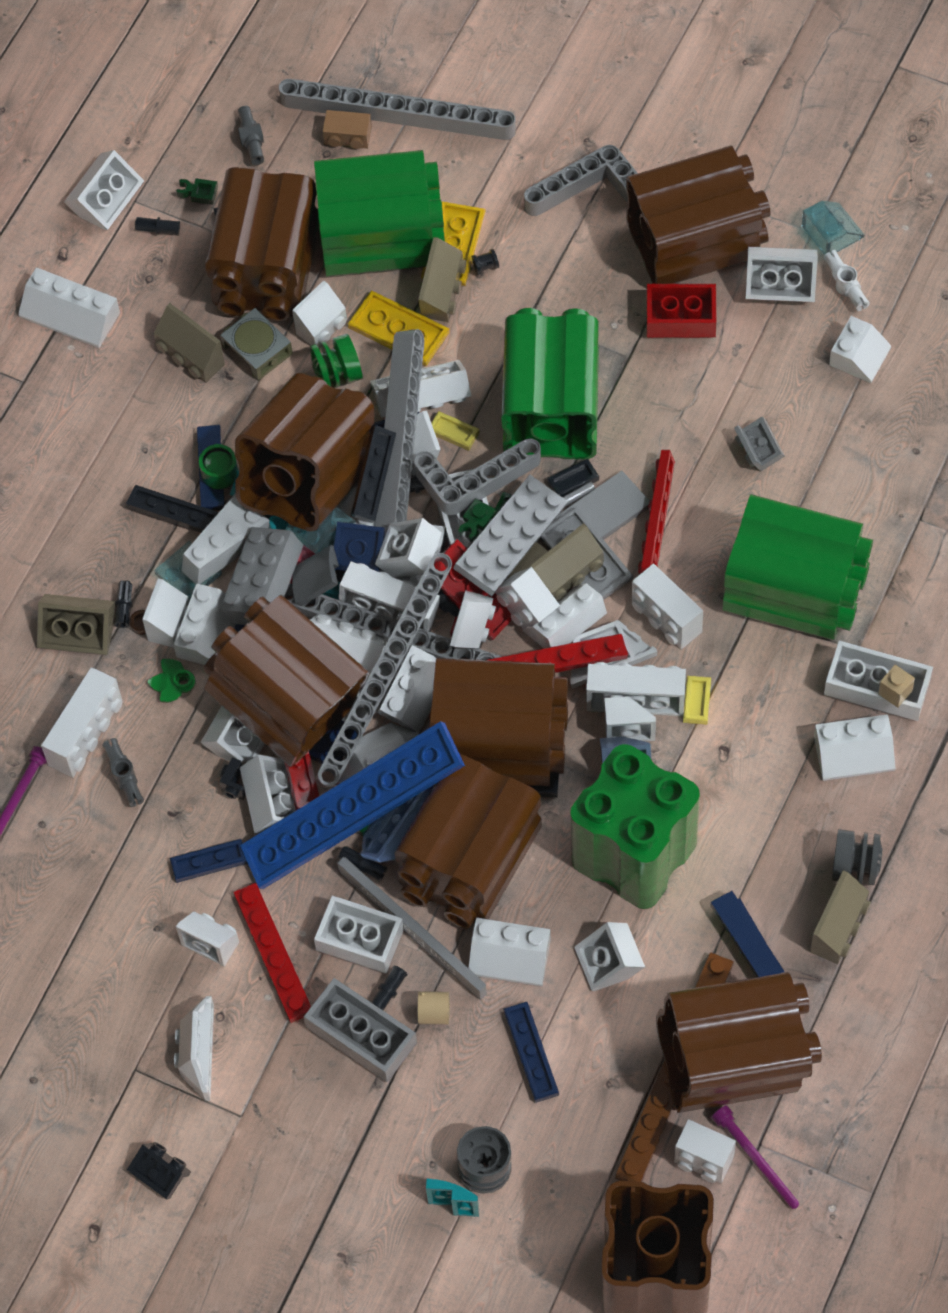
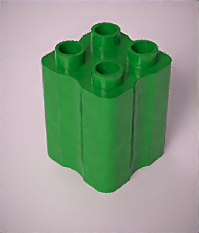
(378, 212)
(551, 382)
(796, 568)
(634, 826)

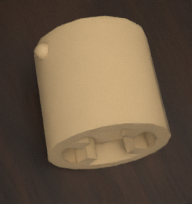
(433, 1007)

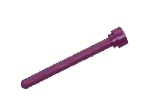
(36, 760)
(725, 1119)

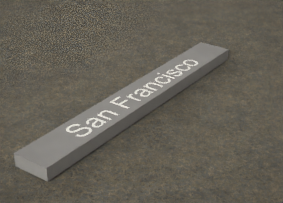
(413, 928)

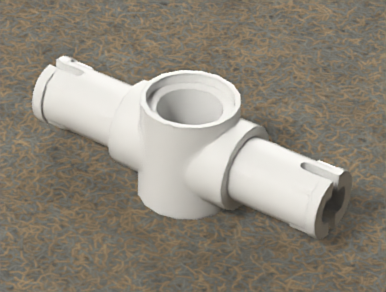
(848, 288)

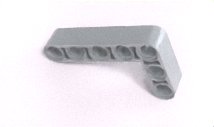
(580, 171)
(476, 478)

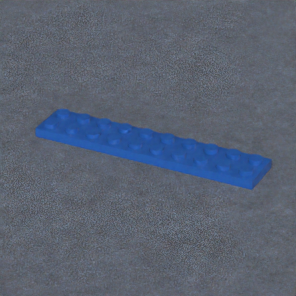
(352, 805)

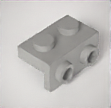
(759, 444)

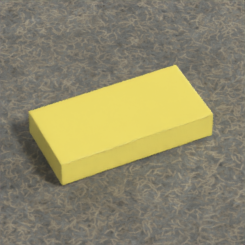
(454, 430)
(697, 700)

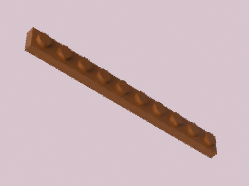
(660, 1101)

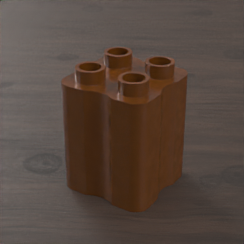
(696, 215)
(262, 242)
(303, 451)
(283, 678)
(504, 715)
(468, 842)
(736, 1041)
(657, 1248)

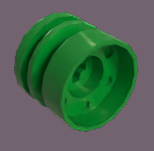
(337, 361)

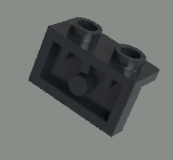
(158, 1169)

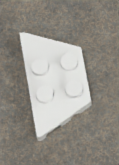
(636, 648)

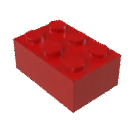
(681, 311)

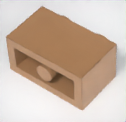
(347, 129)

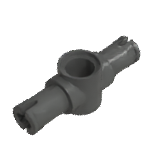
(251, 135)
(128, 781)

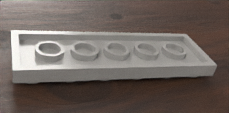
(510, 535)

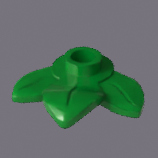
(169, 681)

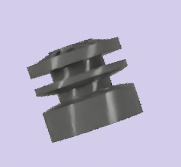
(857, 856)
(482, 1146)

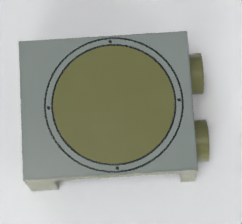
(257, 343)

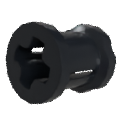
(485, 261)

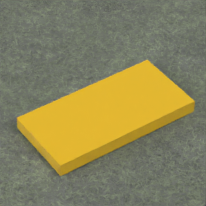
(462, 231)
(382, 317)

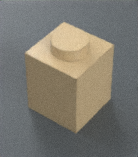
(896, 686)

